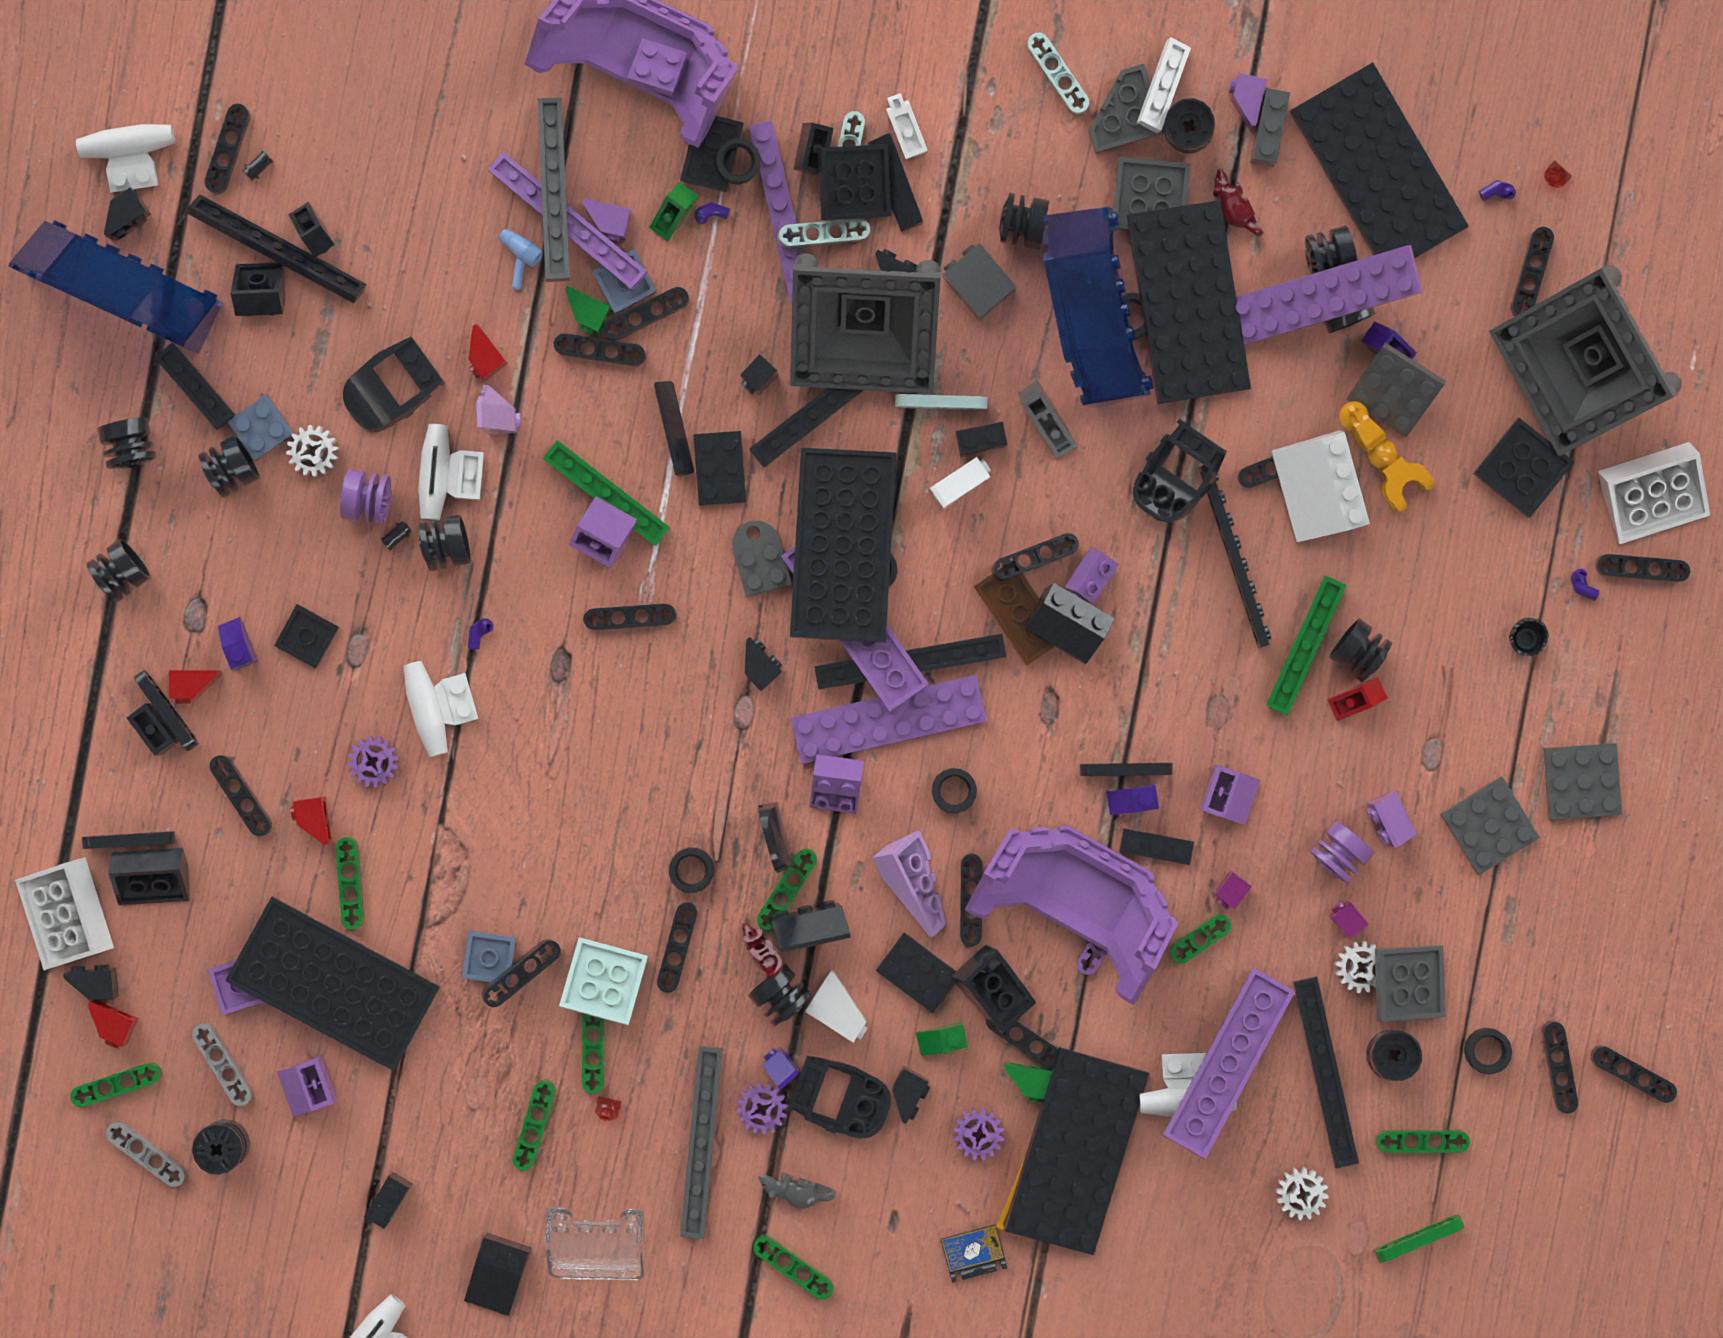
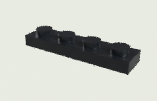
(195, 386)

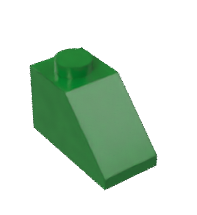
(673, 211)
(588, 311)
(942, 1039)
(1029, 1079)

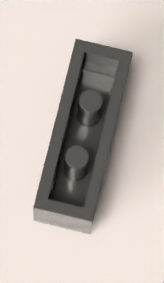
(1270, 127)

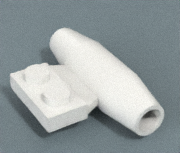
(128, 153)
(446, 473)
(435, 706)
(1177, 1074)
(381, 1320)

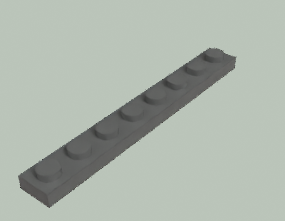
(553, 190)
(701, 1142)

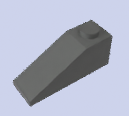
(1047, 419)

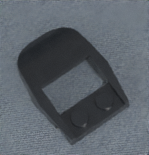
(370, 399)
(1165, 494)
(775, 836)
(862, 1107)

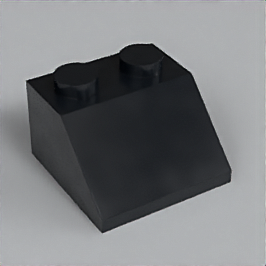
(258, 289)

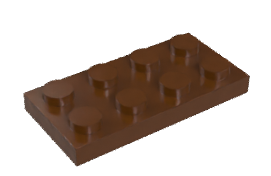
(1012, 606)

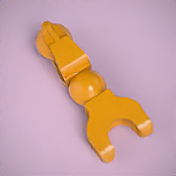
(1383, 455)

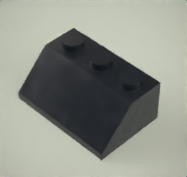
(1069, 623)
(149, 876)
(809, 926)

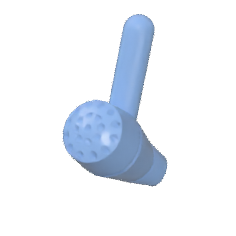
(525, 253)

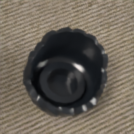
(1528, 636)

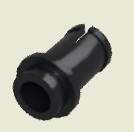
(259, 164)
(396, 535)

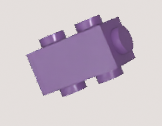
(1092, 575)

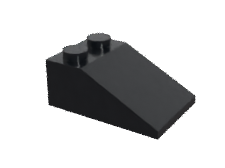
(994, 988)
(497, 1273)

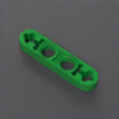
(345, 883)
(784, 887)
(588, 1047)
(116, 1086)
(535, 1125)
(1422, 1141)
(1419, 1238)
(790, 1270)

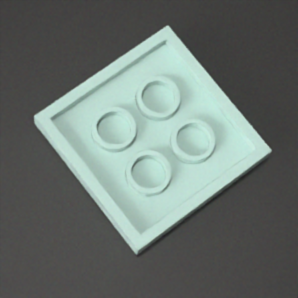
(603, 981)

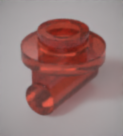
(1556, 175)
(607, 1108)

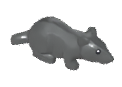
(798, 1193)

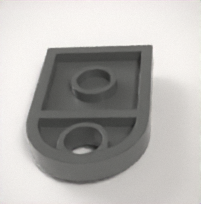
(760, 559)

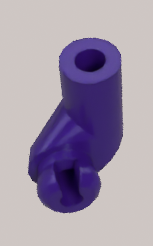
(1499, 189)
(709, 210)
(1581, 587)
(478, 630)

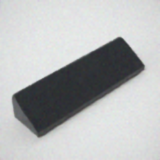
(901, 194)
(674, 428)

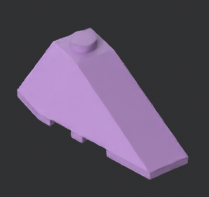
(496, 414)
(908, 874)

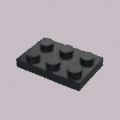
(700, 160)
(719, 468)
(917, 972)

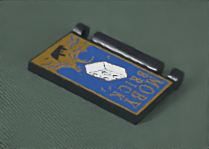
(973, 1252)

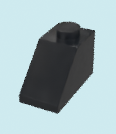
(311, 230)

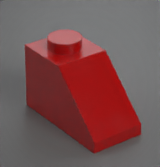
(484, 355)
(190, 684)
(1357, 699)
(313, 818)
(112, 1023)

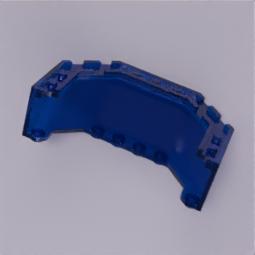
(118, 284)
(1092, 307)

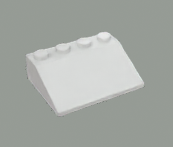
(1320, 486)
(1655, 492)
(64, 913)

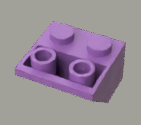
(603, 532)
(836, 784)
(1229, 794)
(1391, 819)
(307, 1086)

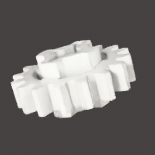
(322, 445)
(1354, 959)
(1292, 1195)

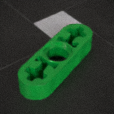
(1188, 953)

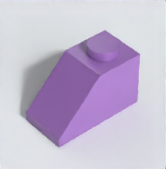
(1247, 97)
(609, 218)

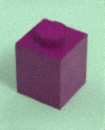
(1231, 891)
(1348, 919)

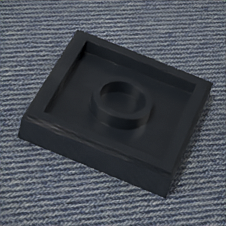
(306, 636)

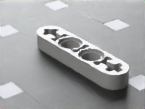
(226, 1062)
(148, 1150)

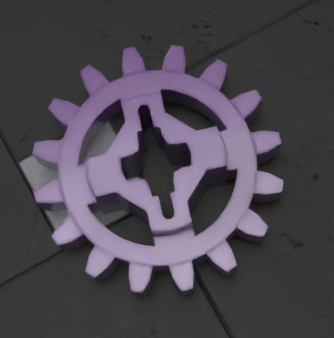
(379, 771)
(756, 1098)
(967, 1131)

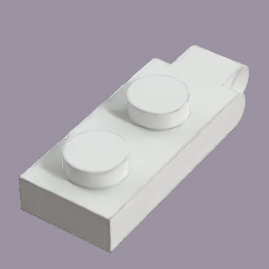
(905, 127)

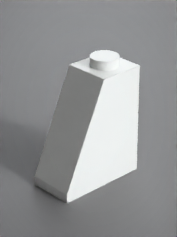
(960, 482)
(837, 1009)

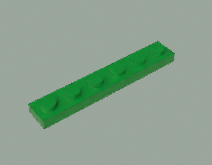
(599, 486)
(1305, 645)

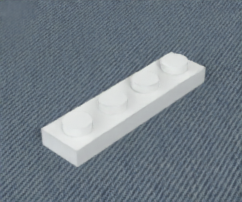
(1163, 85)

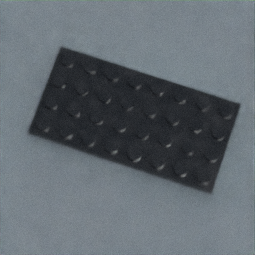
(1378, 165)
(1188, 302)
(843, 545)
(332, 983)
(1076, 1151)

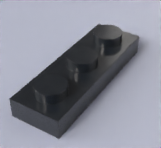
(1156, 846)

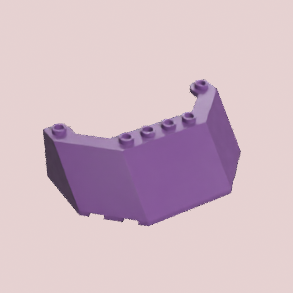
(608, 38)
(1085, 892)

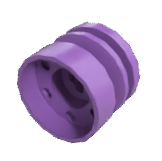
(363, 496)
(1341, 852)

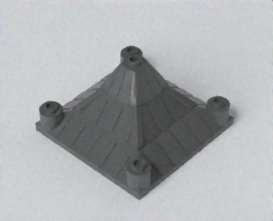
(864, 327)
(1583, 361)

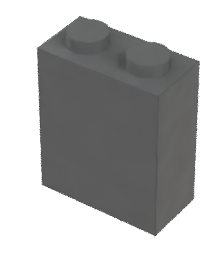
(978, 280)

